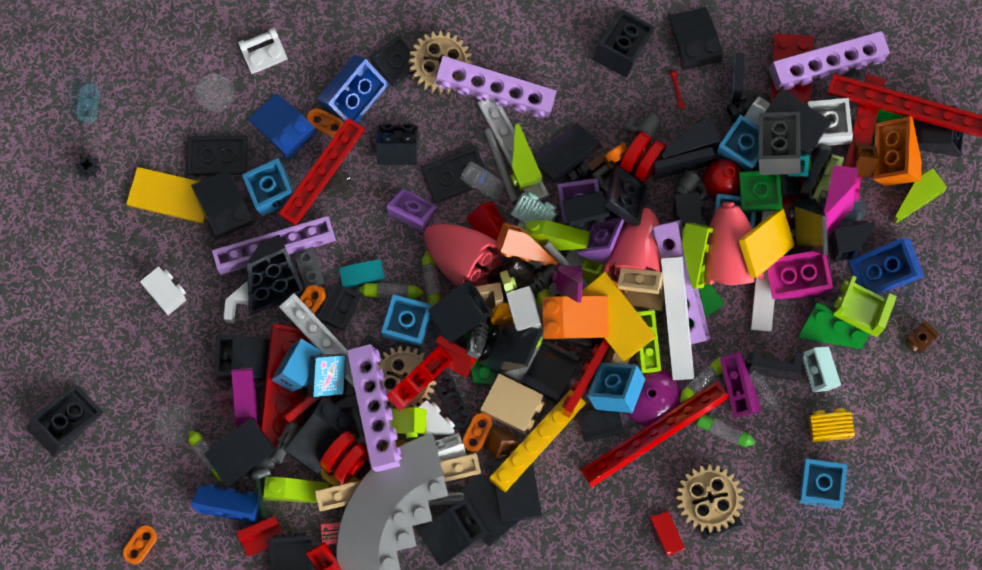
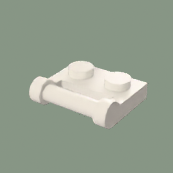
(265, 56)

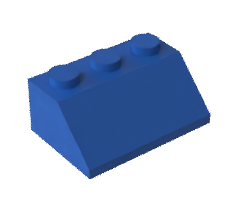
(353, 90)
(226, 503)

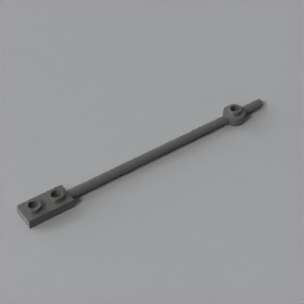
(312, 275)

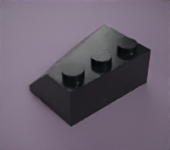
(270, 276)

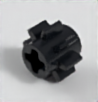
(84, 162)

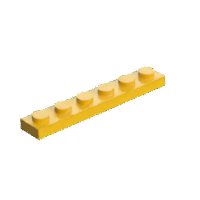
(533, 445)

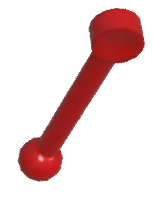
(681, 105)

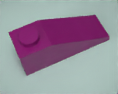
(569, 281)
(739, 386)
(244, 396)

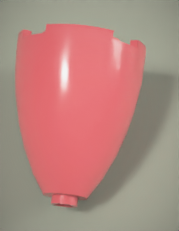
(635, 248)
(457, 251)
(725, 258)

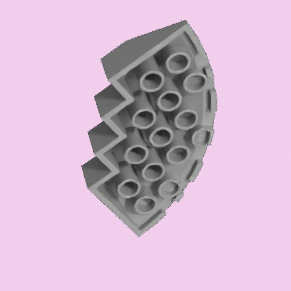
(387, 506)

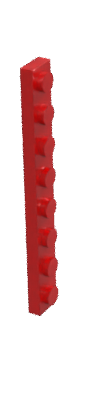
(906, 105)
(654, 434)

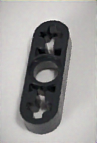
(816, 172)
(464, 413)

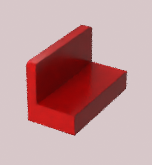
(486, 220)
(461, 363)
(667, 533)
(256, 536)

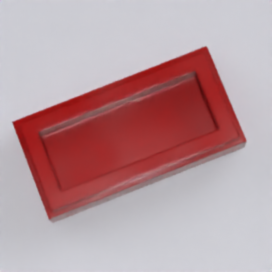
(298, 408)

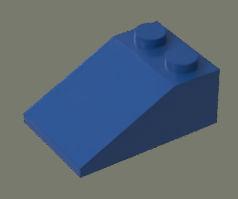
(282, 126)
(887, 266)

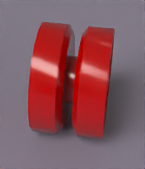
(642, 156)
(344, 457)

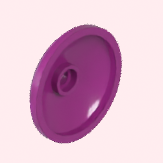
(667, 397)

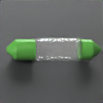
(725, 430)

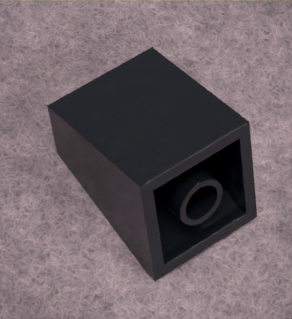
(938, 139)

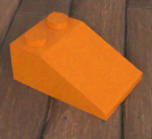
(897, 152)
(571, 320)

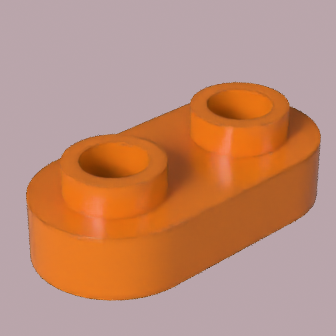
(326, 123)
(616, 153)
(310, 301)
(477, 433)
(139, 544)

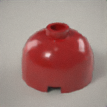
(722, 178)

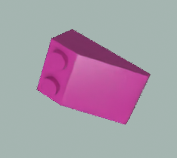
(841, 195)
(800, 276)

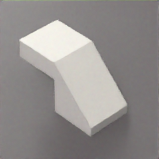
(240, 296)

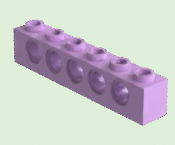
(873, 43)
(487, 78)
(294, 238)
(695, 310)
(358, 359)

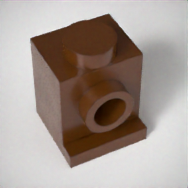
(928, 332)

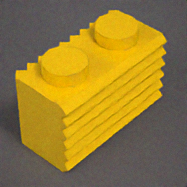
(831, 425)

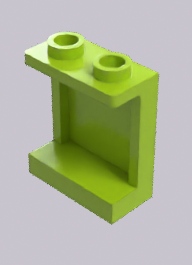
(863, 307)

